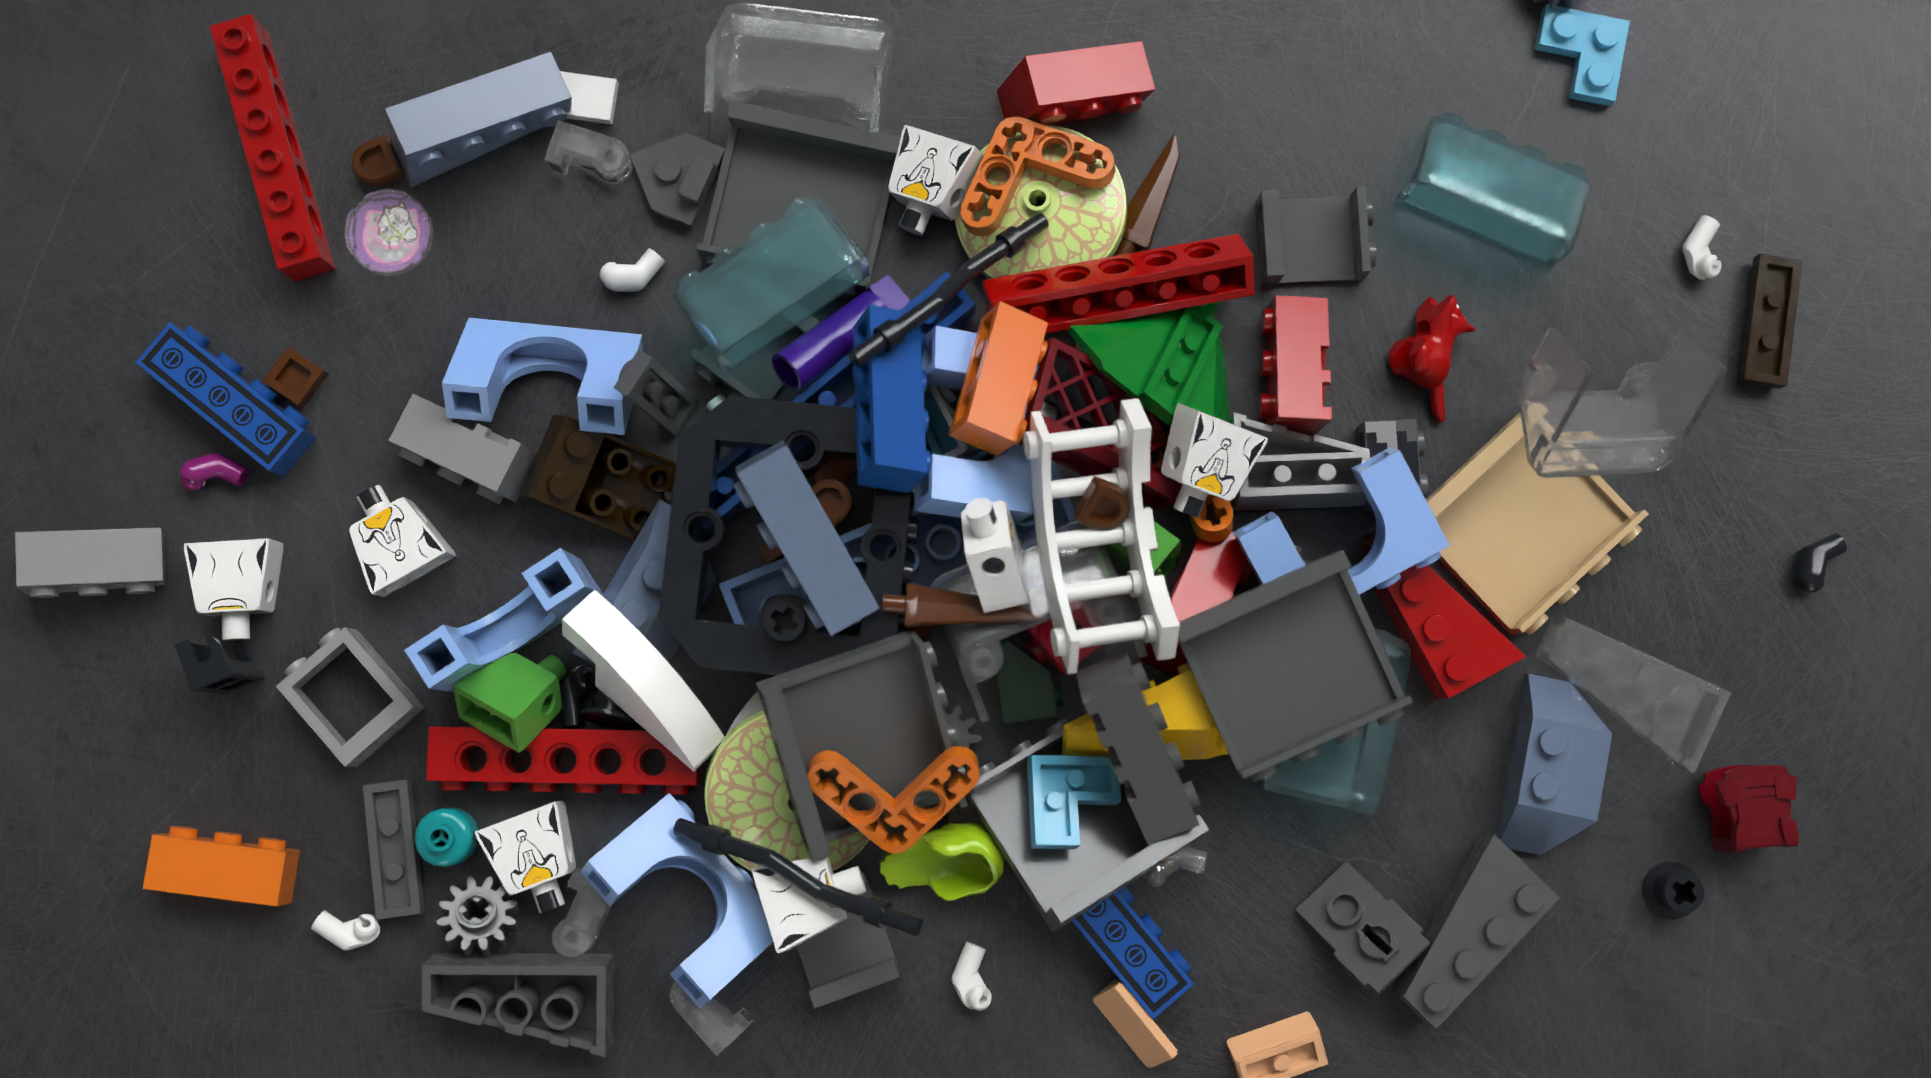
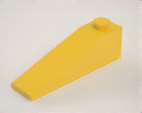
(1185, 715)

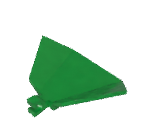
(1163, 359)

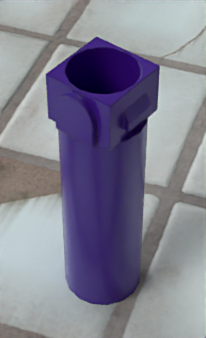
(831, 338)

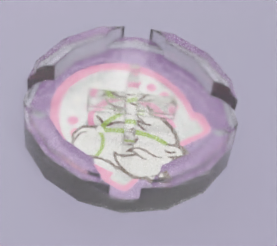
(389, 232)

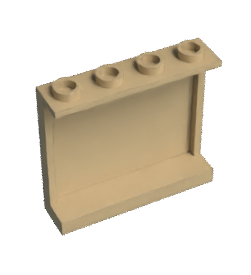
(1523, 536)

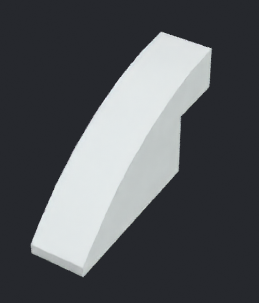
(641, 680)

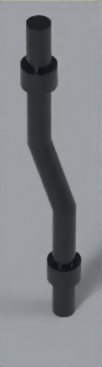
(892, 333)
(873, 910)

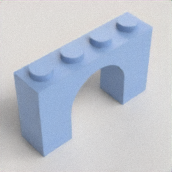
(500, 351)
(958, 481)
(1404, 529)
(553, 591)
(740, 924)

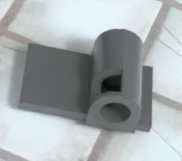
(1369, 934)

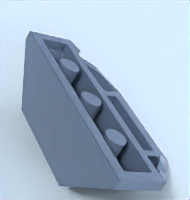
(639, 580)
(1553, 767)

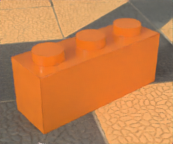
(999, 379)
(222, 867)

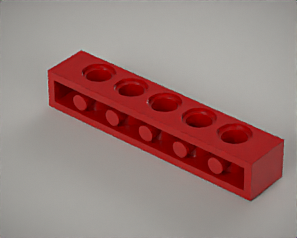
(272, 148)
(1129, 283)
(452, 745)

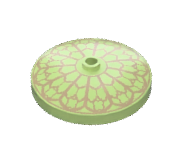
(1081, 219)
(752, 800)

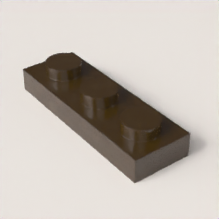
(1770, 321)

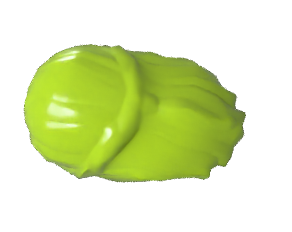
(951, 860)

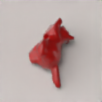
(1428, 354)

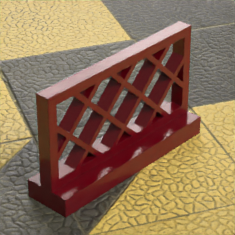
(1095, 460)

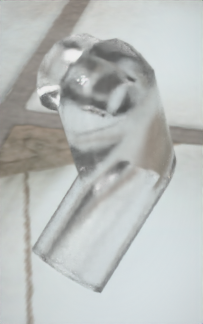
(1188, 859)

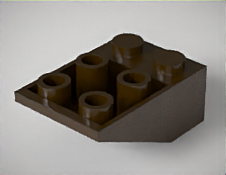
(598, 478)

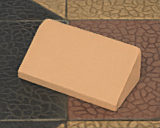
(1134, 1024)
(1279, 1049)

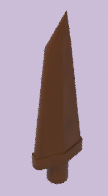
(1148, 201)
(944, 607)

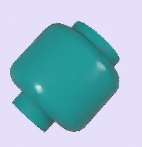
(460, 841)

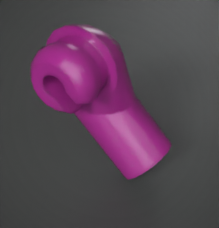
(209, 466)

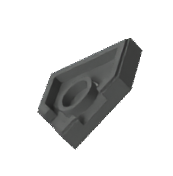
(678, 176)

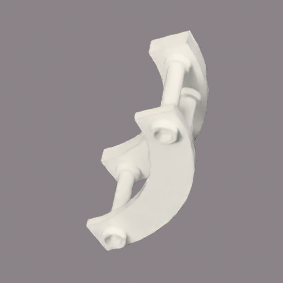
(1136, 532)

